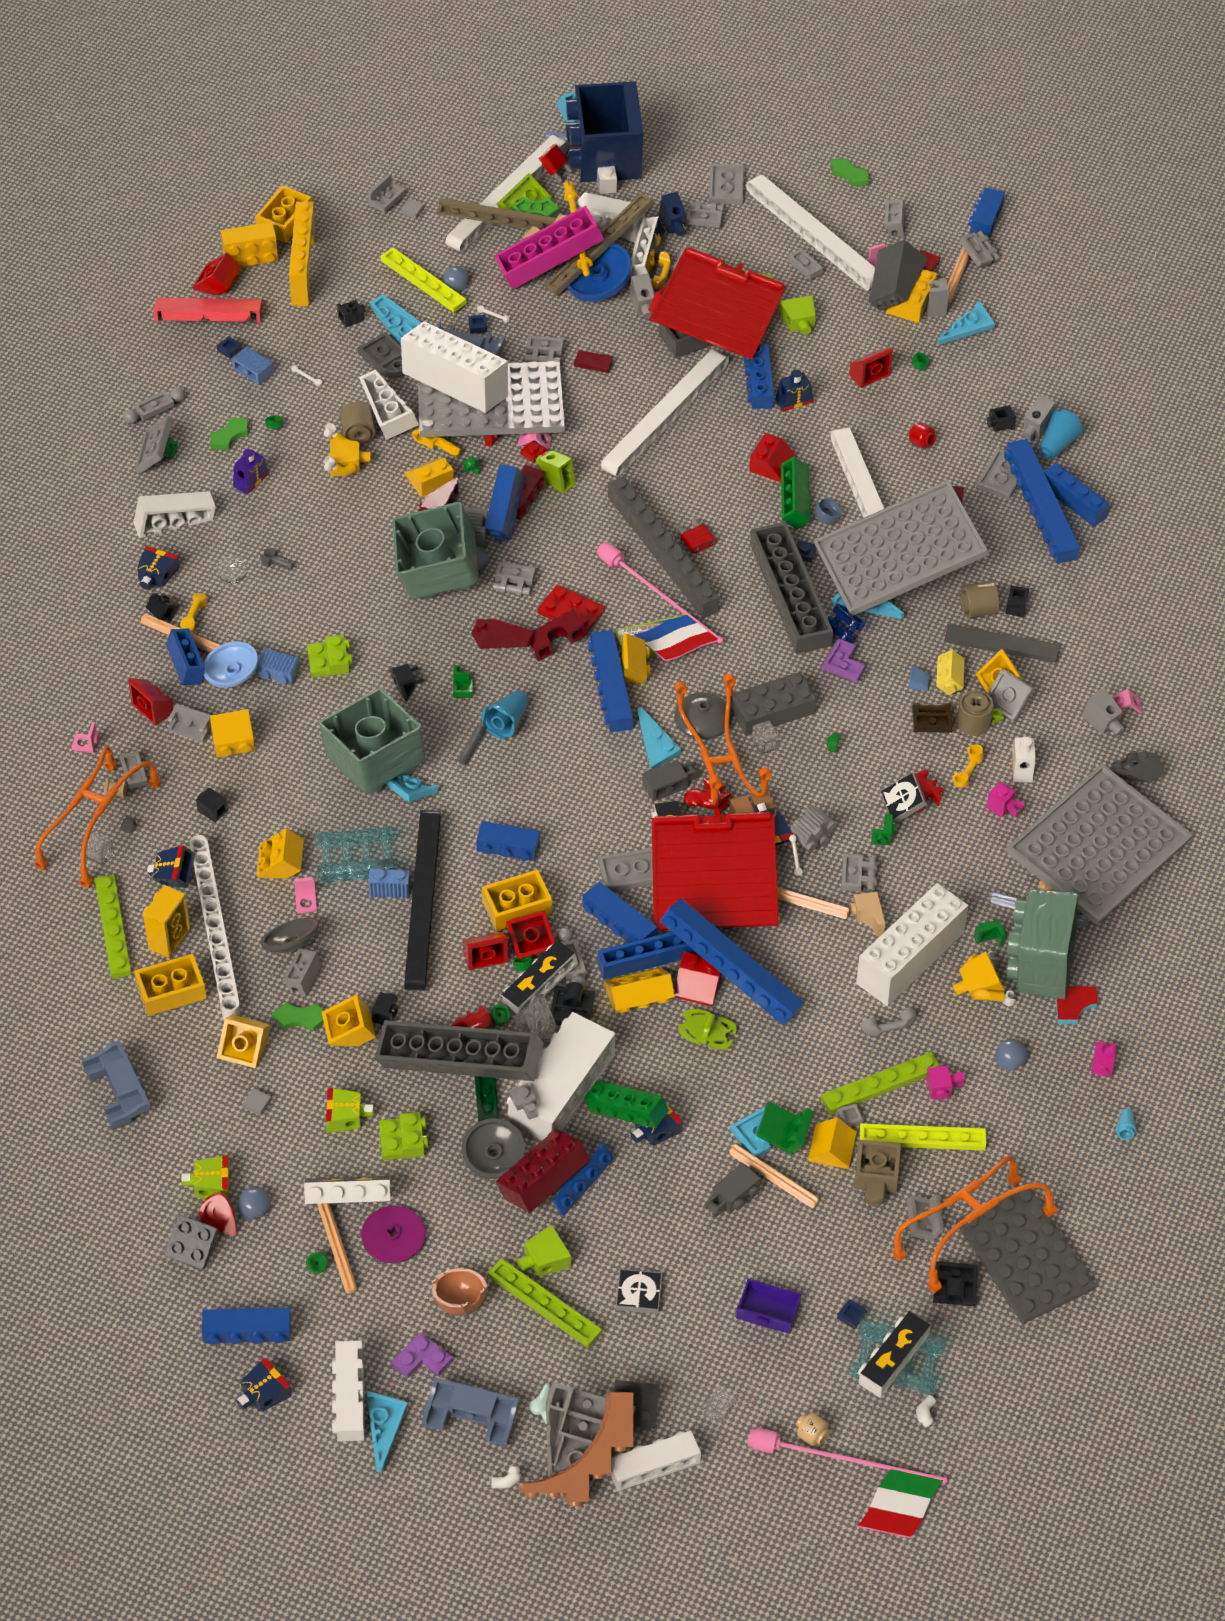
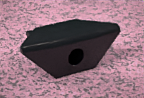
(404, 679)

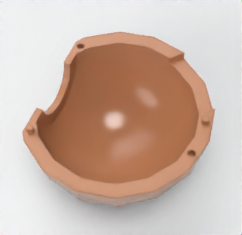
(459, 1291)

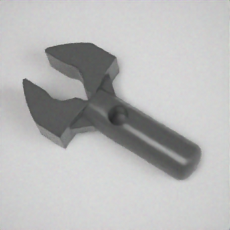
(272, 558)

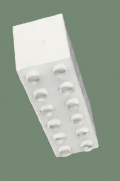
(454, 366)
(912, 944)
(565, 1075)

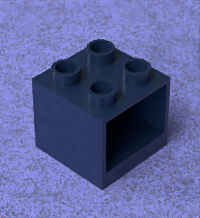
(605, 130)

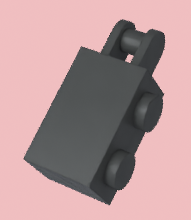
(668, 779)
(733, 1190)

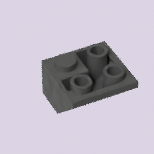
(1139, 766)

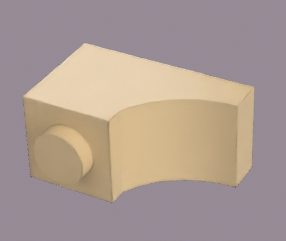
(868, 910)

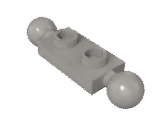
(153, 405)
(565, 936)

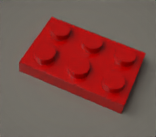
(563, 600)

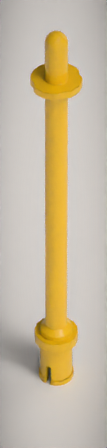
(571, 196)

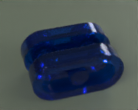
(845, 633)

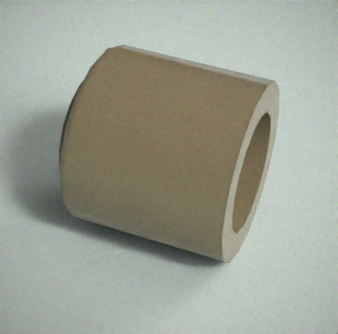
(357, 422)
(979, 599)
(975, 713)

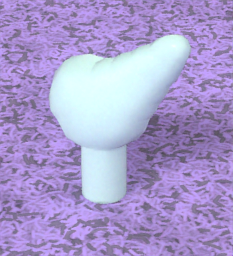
(538, 1405)

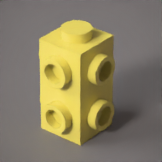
(950, 672)

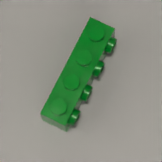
(795, 492)
(626, 1104)

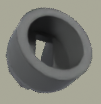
(128, 825)

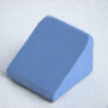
(918, 679)

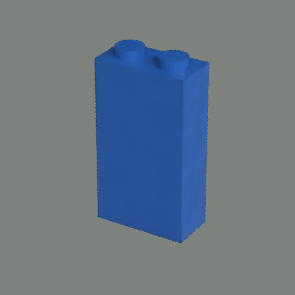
(505, 502)

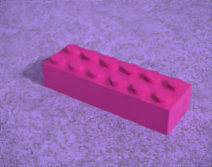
(549, 247)

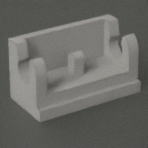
(895, 217)
(938, 298)
(189, 723)
(302, 971)

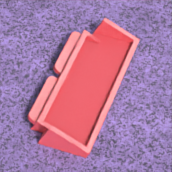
(205, 308)

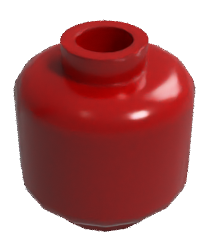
(922, 435)

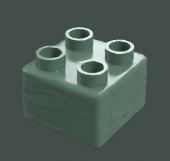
(435, 550)
(372, 741)
(1043, 942)

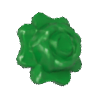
(171, 448)
(471, 464)

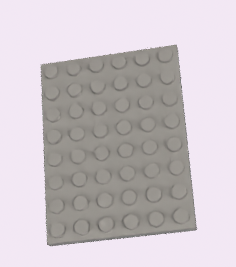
(531, 406)
(900, 548)
(1099, 843)

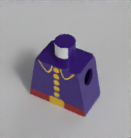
(249, 471)

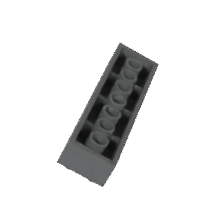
(791, 587)
(459, 1050)

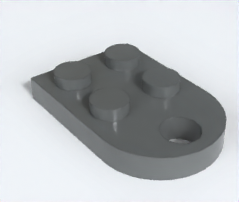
(383, 355)

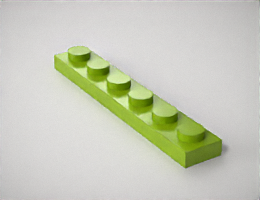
(112, 926)
(879, 1083)
(544, 1303)

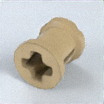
(122, 789)

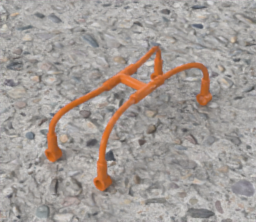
(110, 764)
(714, 781)
(964, 1193)

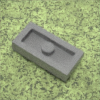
(805, 264)
(138, 778)

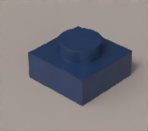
(477, 324)
(229, 347)
(806, 550)
(851, 1314)

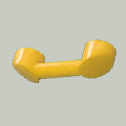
(660, 281)
(199, 601)
(975, 755)

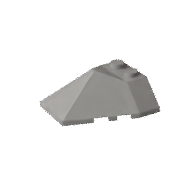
(571, 1425)

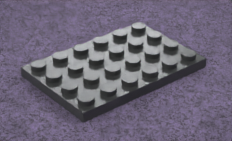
(1027, 1256)

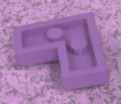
(839, 661)
(418, 1352)

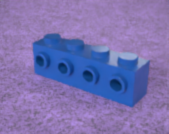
(759, 379)
(1077, 495)
(617, 914)
(246, 1325)

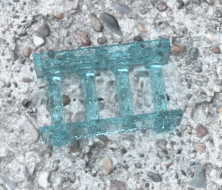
(357, 870)
(932, 1346)

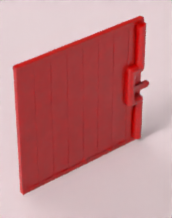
(718, 302)
(716, 867)

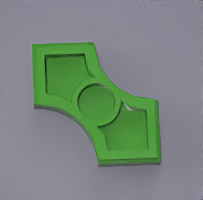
(846, 170)
(542, 207)
(233, 430)
(291, 1016)

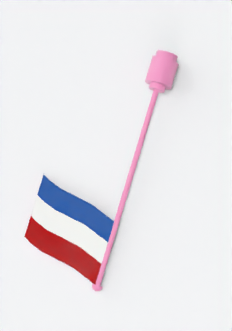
(674, 636)

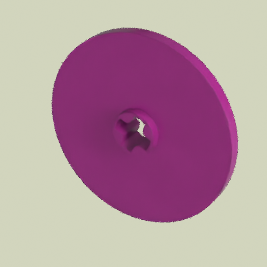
(400, 1247)

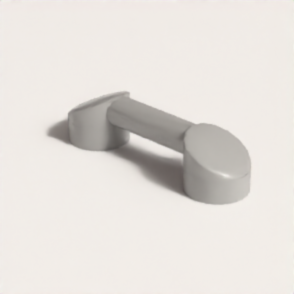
(872, 1028)

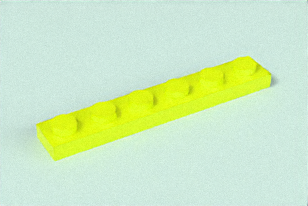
(423, 280)
(926, 1136)

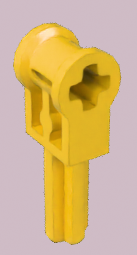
(441, 442)

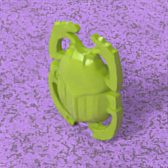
(706, 1028)

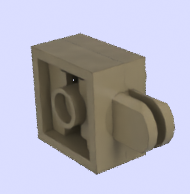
(877, 1170)

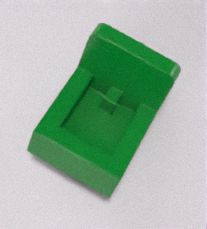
(884, 836)
(989, 931)

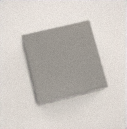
(412, 208)
(256, 1101)
(850, 1115)

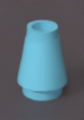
(1126, 1125)

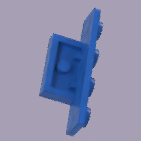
(582, 1179)

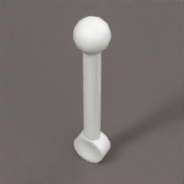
(480, 309)
(318, 382)
(798, 871)

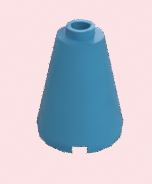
(1060, 433)
(505, 714)

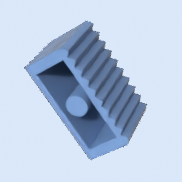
(252, 365)
(277, 666)
(389, 883)

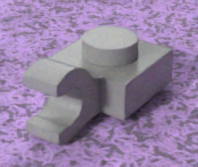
(524, 1099)

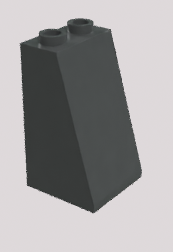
(895, 274)

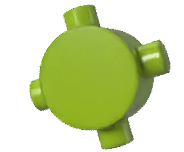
(997, 716)

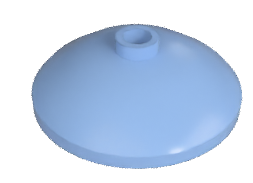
(230, 664)

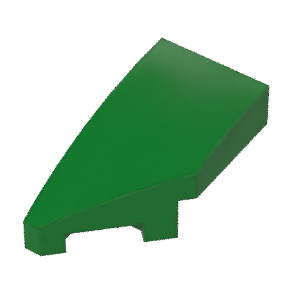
(461, 683)

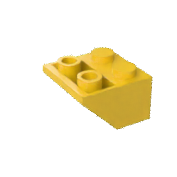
(280, 855)

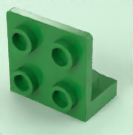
(784, 1128)

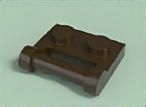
(937, 721)

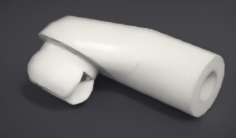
(923, 1411)
(507, 1481)

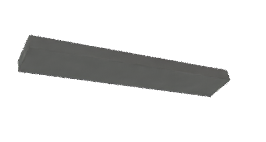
(996, 641)

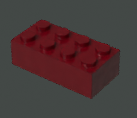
(542, 1170)

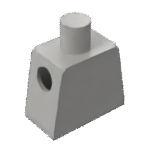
(641, 300)
(1038, 418)
(1103, 713)

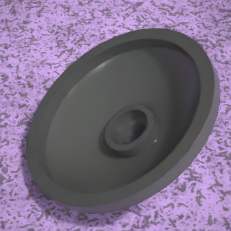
(705, 714)
(290, 935)
(490, 1137)

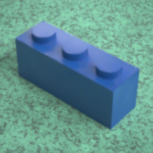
(986, 211)
(185, 656)
(508, 841)

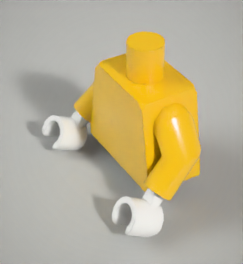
(344, 454)
(982, 980)

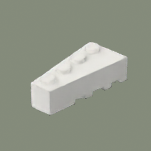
(605, 210)
(388, 408)
(173, 511)
(348, 1391)

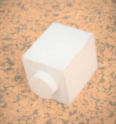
(607, 180)

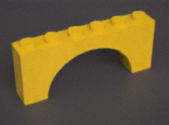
(303, 237)

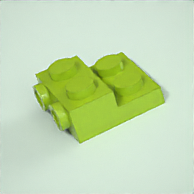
(329, 657)
(403, 1136)

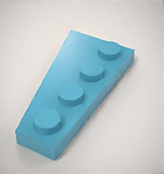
(393, 317)

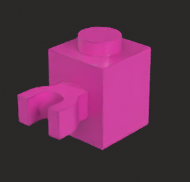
(1002, 800)
(1103, 1059)
(941, 1082)

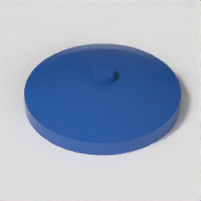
(606, 278)

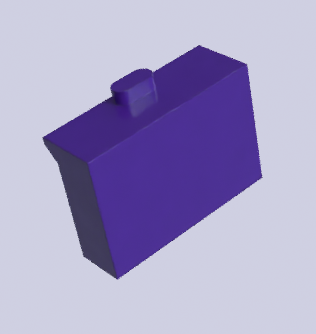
(768, 1306)

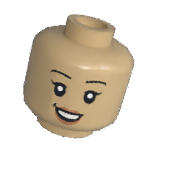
(812, 1429)

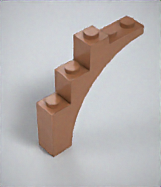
(614, 1432)

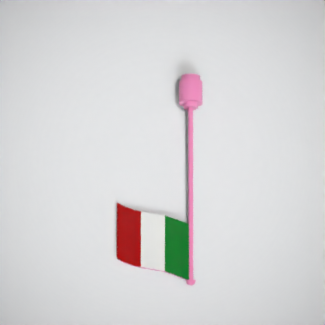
(898, 1500)

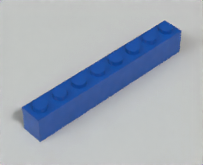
(1042, 501)
(732, 961)

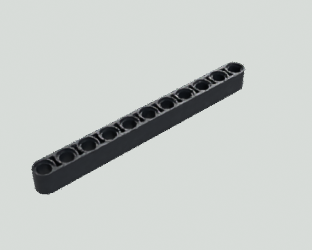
(422, 900)

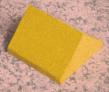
(991, 669)
(832, 1143)

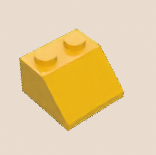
(430, 476)
(634, 659)
(232, 733)
(348, 1023)
(243, 1040)

